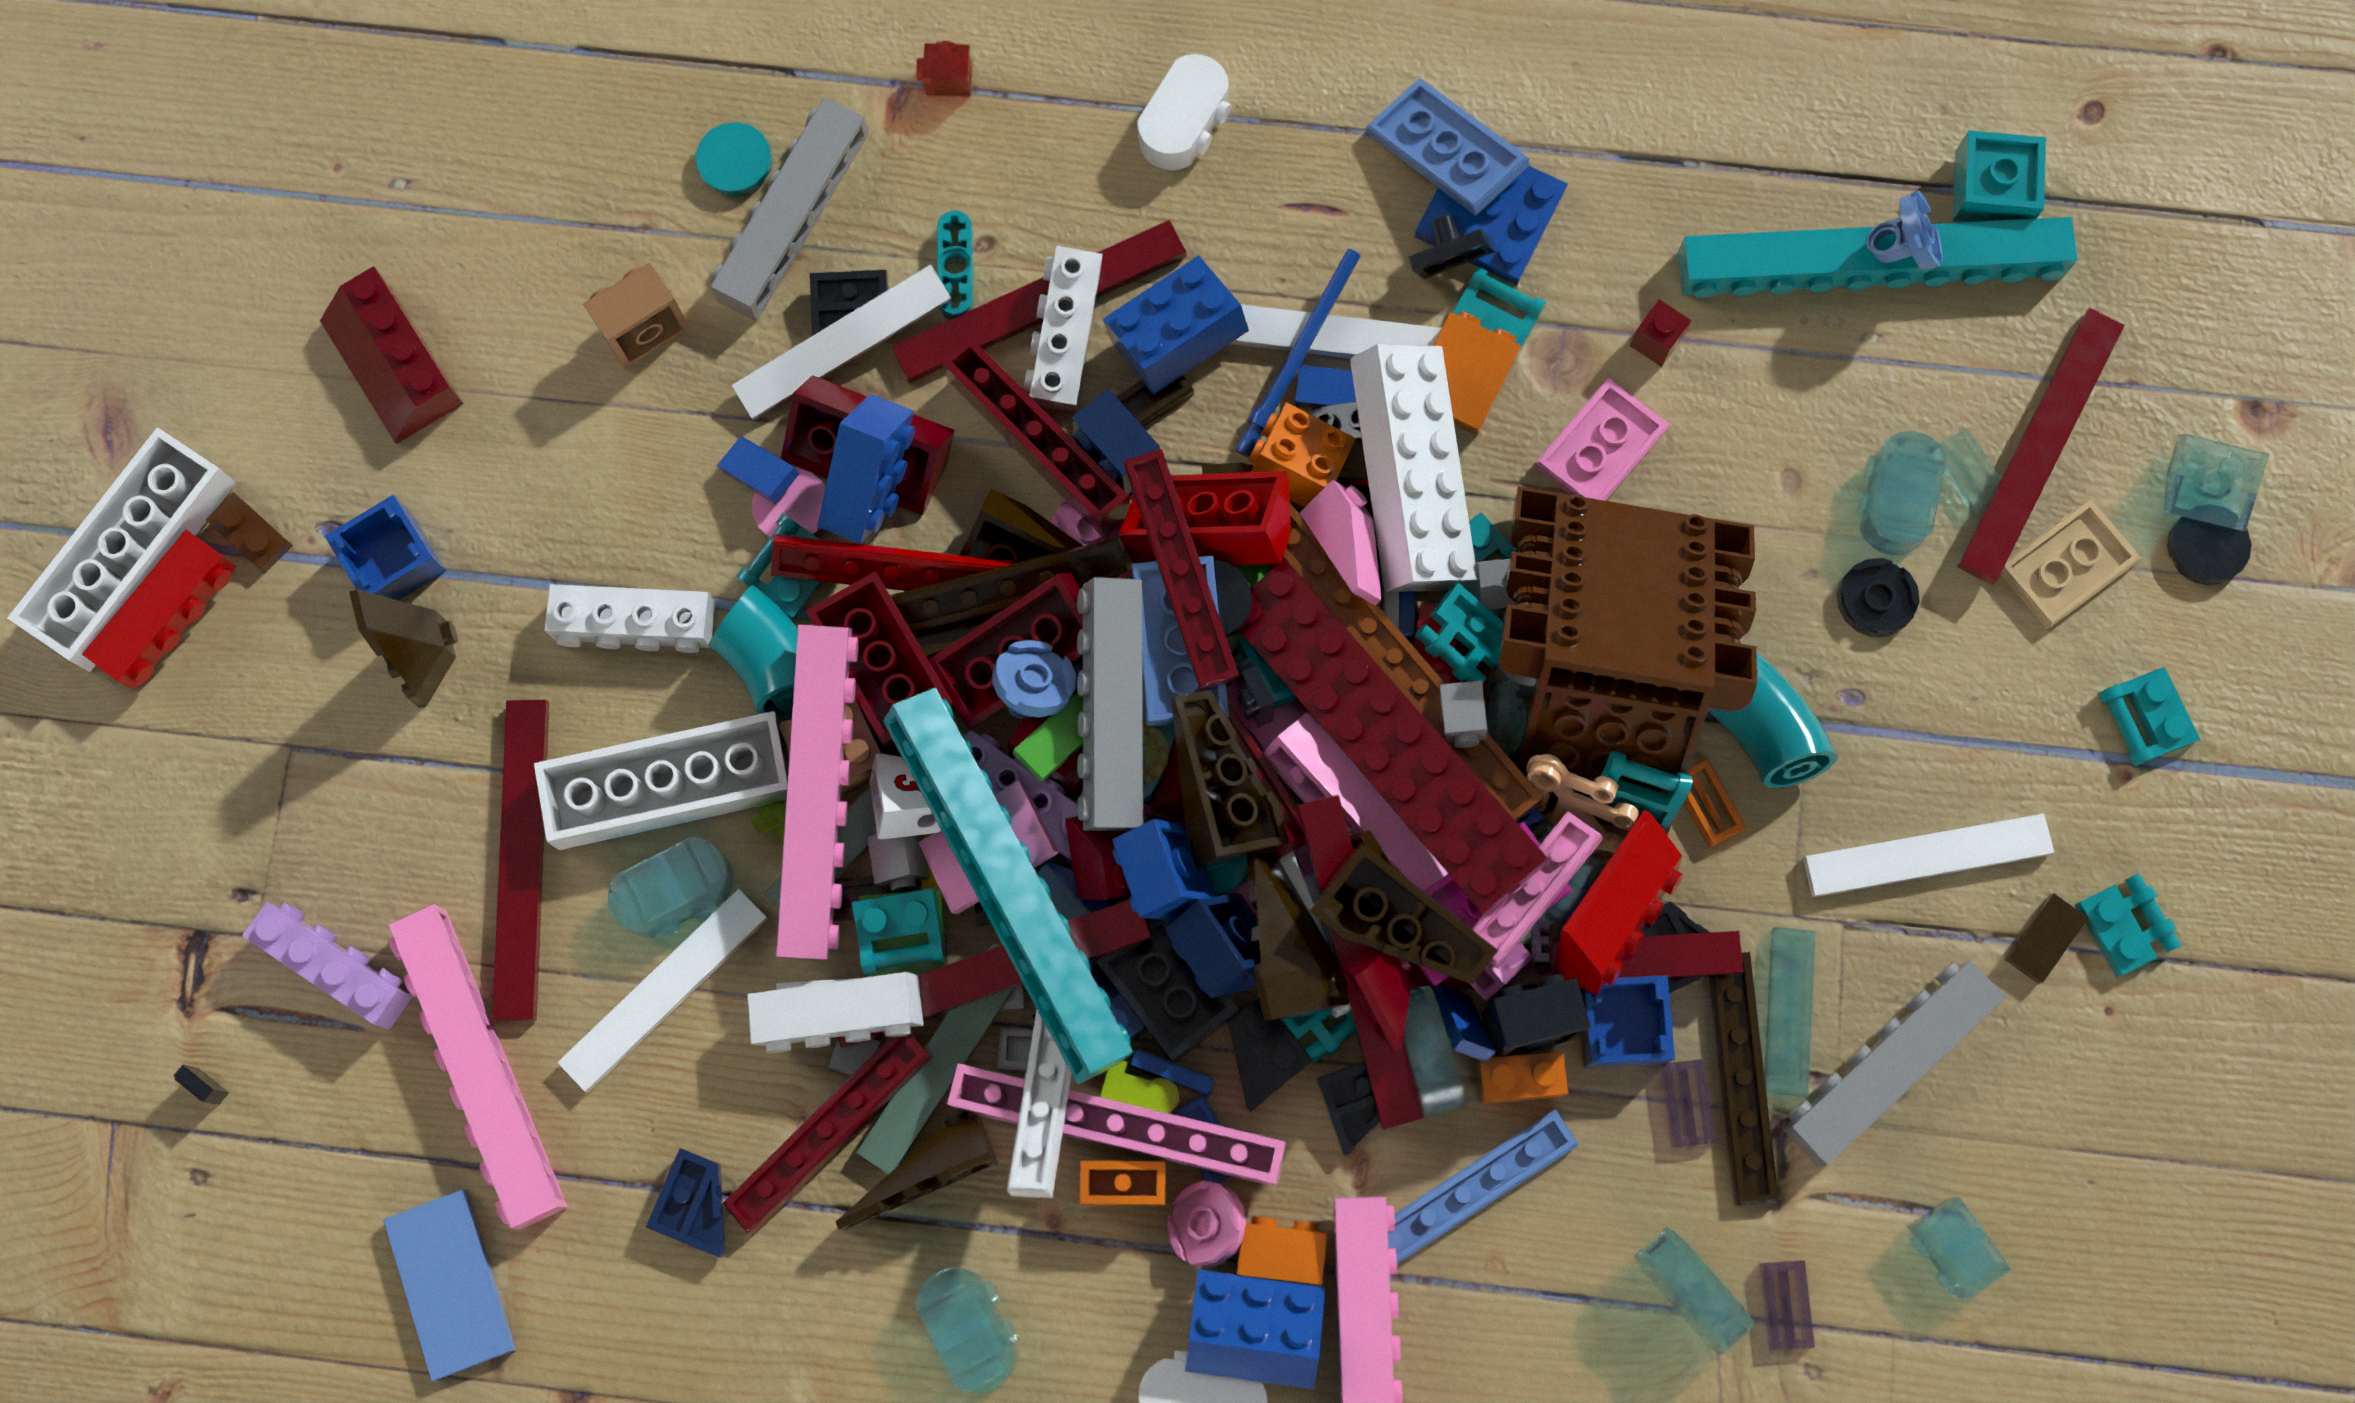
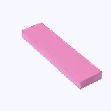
(1510, 921)

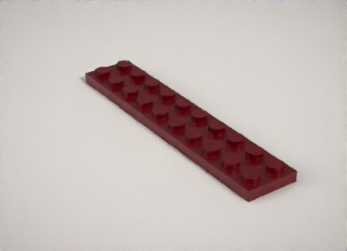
(1390, 741)

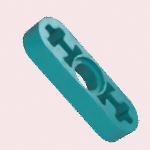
(946, 251)

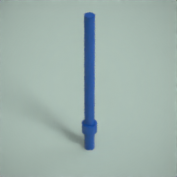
(1297, 354)

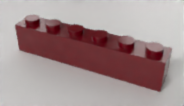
(1036, 437)

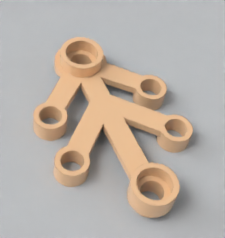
(1550, 775)

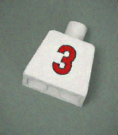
(898, 800)

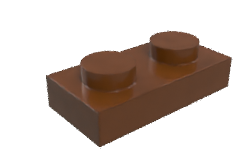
(249, 532)

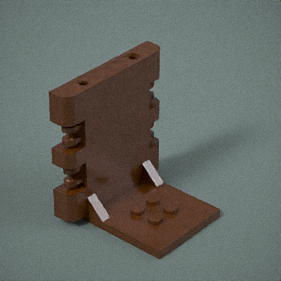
(1625, 629)

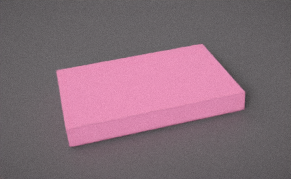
(1602, 444)
(1025, 823)

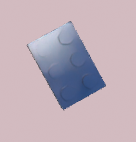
(1176, 324)
(866, 468)
(1255, 1329)

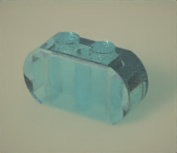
(1901, 492)
(671, 888)
(1431, 1055)
(1694, 1290)
(968, 1329)

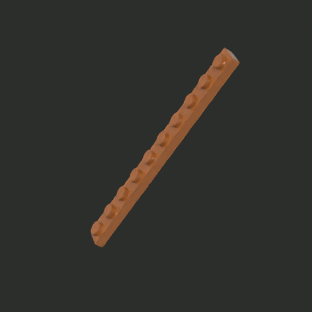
(1403, 666)

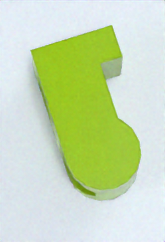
(1156, 1095)

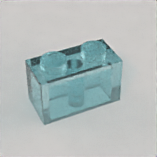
(1957, 1248)

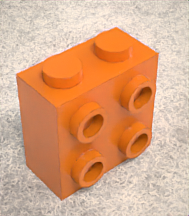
(1305, 449)

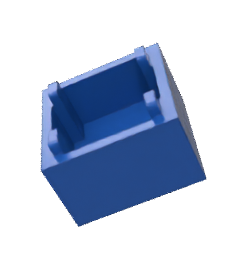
(385, 551)
(1161, 870)
(1629, 1023)

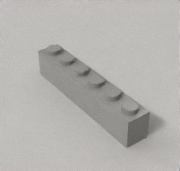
(789, 208)
(1111, 705)
(1893, 1063)

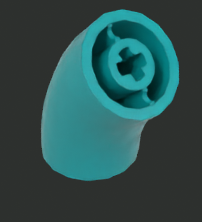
(762, 650)
(1779, 731)

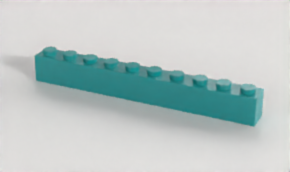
(1841, 258)
(1007, 885)

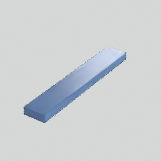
(1480, 1184)

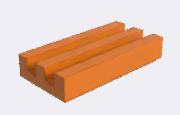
(1697, 815)

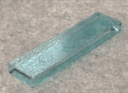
(1789, 1011)

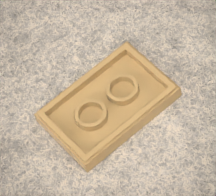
(2069, 563)

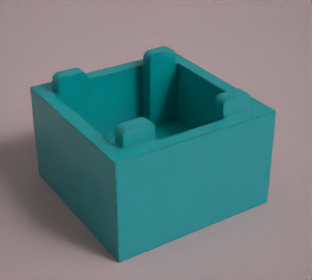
(1999, 177)

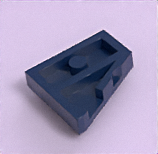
(692, 1204)

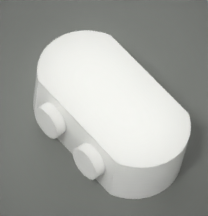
(1184, 112)
(1170, 1383)

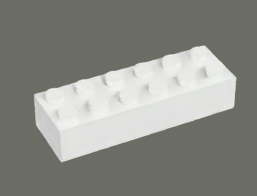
(1413, 468)
(120, 543)
(663, 781)

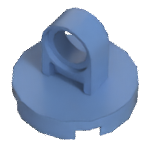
(1912, 232)
(1033, 679)

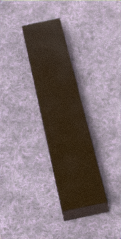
(1005, 585)
(1743, 1087)

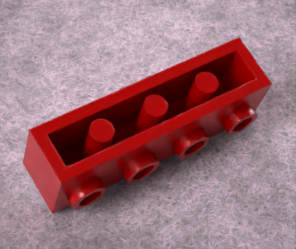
(159, 610)

